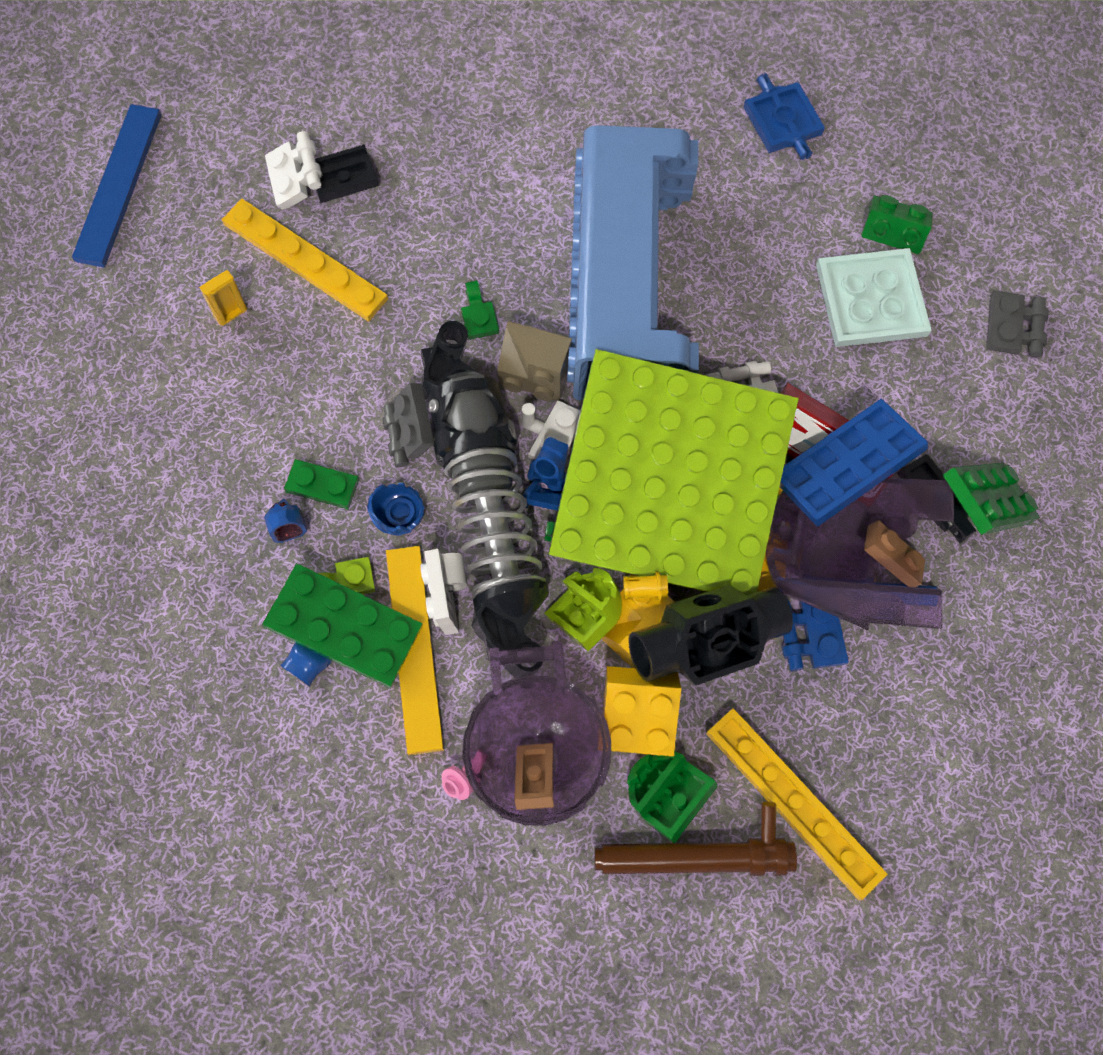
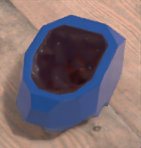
(284, 522)

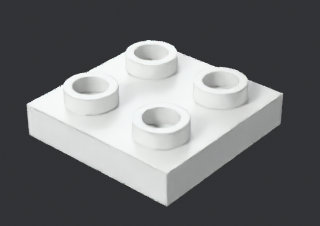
(444, 576)

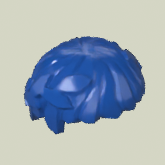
(395, 508)

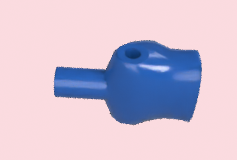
(305, 663)

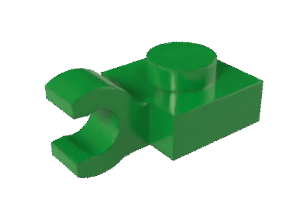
(478, 316)

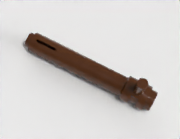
(753, 856)

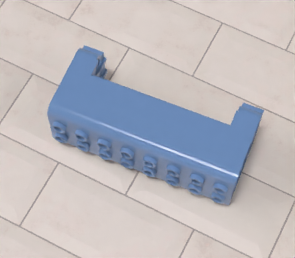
(618, 194)

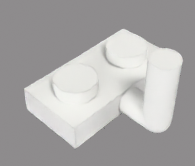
(560, 425)

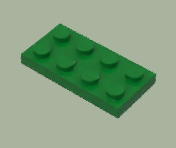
(992, 496)
(342, 625)

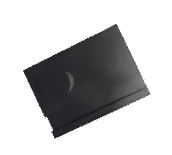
(345, 173)

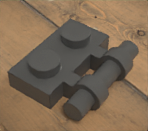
(1006, 324)
(408, 425)

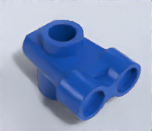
(550, 465)

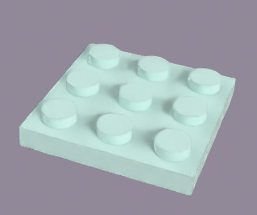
(873, 297)

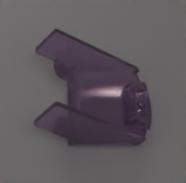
(836, 574)

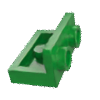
(897, 223)

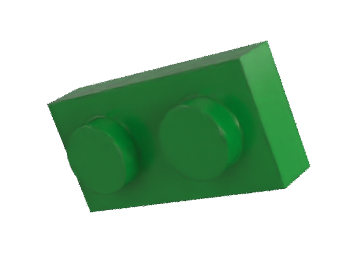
(321, 484)

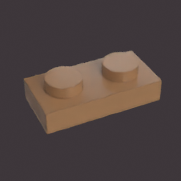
(894, 554)
(534, 776)

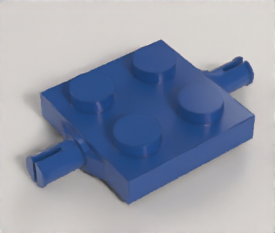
(783, 117)

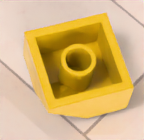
(635, 615)

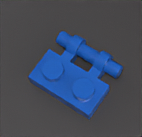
(823, 637)

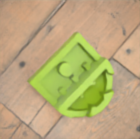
(587, 607)

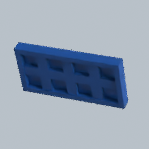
(851, 461)

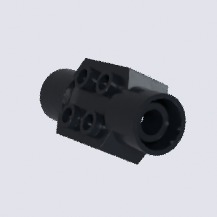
(711, 634)

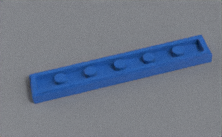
(116, 186)

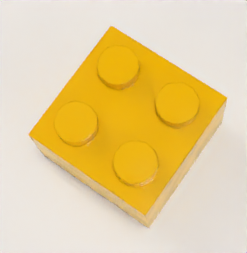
(641, 713)

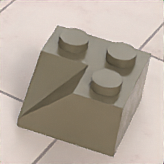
(534, 361)

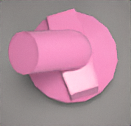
(460, 786)

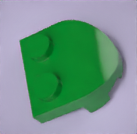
(668, 792)

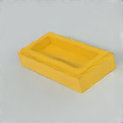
(223, 298)

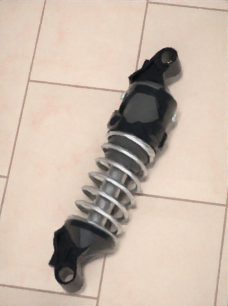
(478, 454)

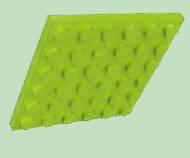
(673, 475)

